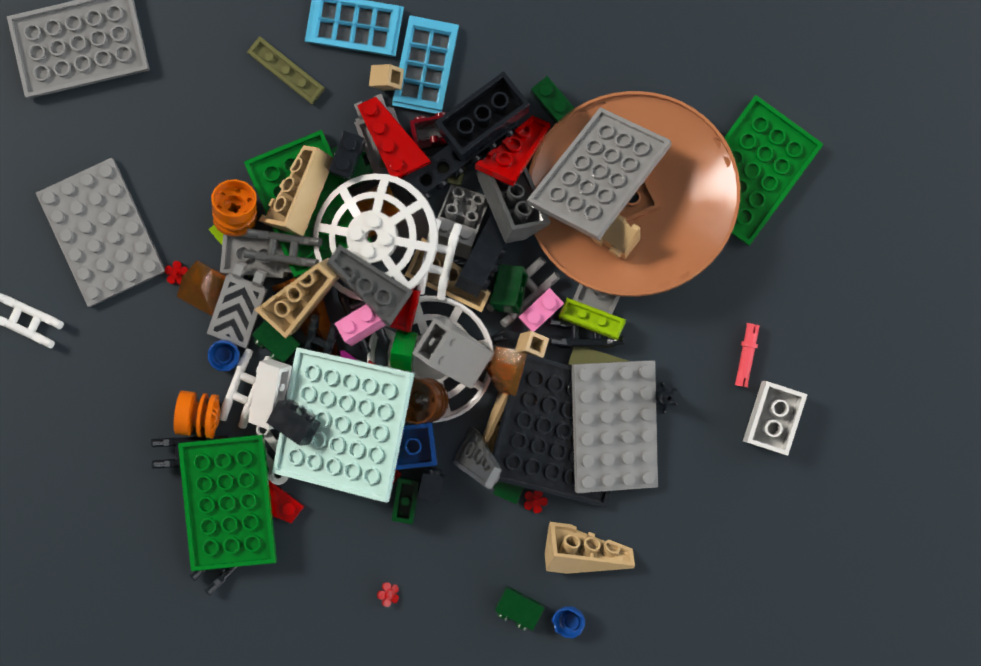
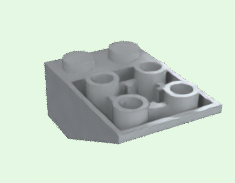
(466, 209)
(453, 352)

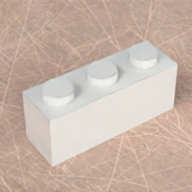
(270, 386)

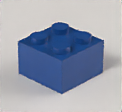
(417, 447)

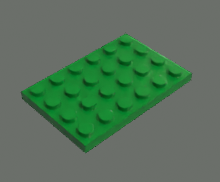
(769, 159)
(267, 174)
(227, 502)

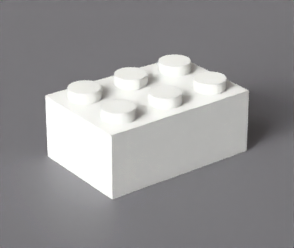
(775, 417)

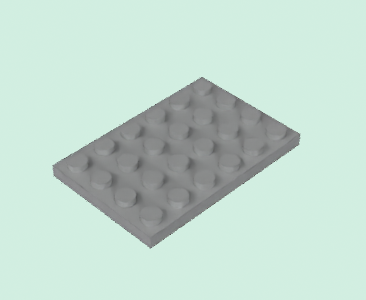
(77, 45)
(599, 173)
(100, 232)
(614, 426)

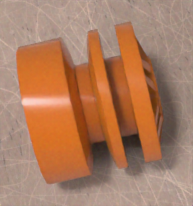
(234, 207)
(192, 414)

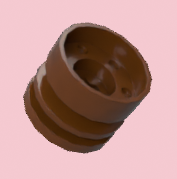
(437, 401)

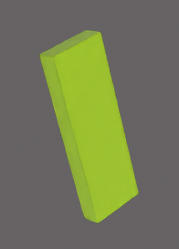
(592, 319)

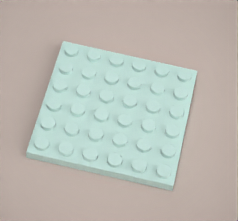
(360, 426)

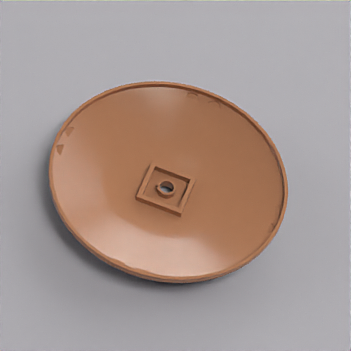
(681, 209)

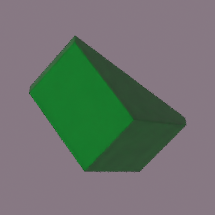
(402, 349)

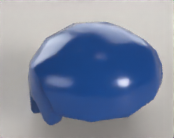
(223, 355)
(568, 621)

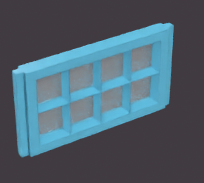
(355, 25)
(426, 64)

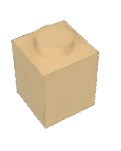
(386, 77)
(532, 344)

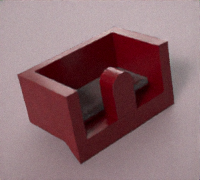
(425, 132)

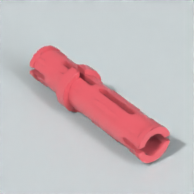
(747, 354)

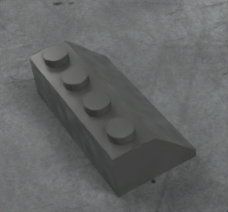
(510, 206)

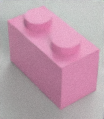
(541, 310)
(359, 325)

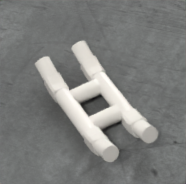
(445, 270)
(38, 316)
(232, 393)

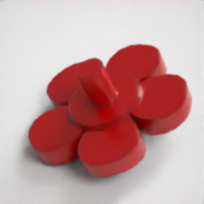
(175, 273)
(535, 501)
(388, 594)

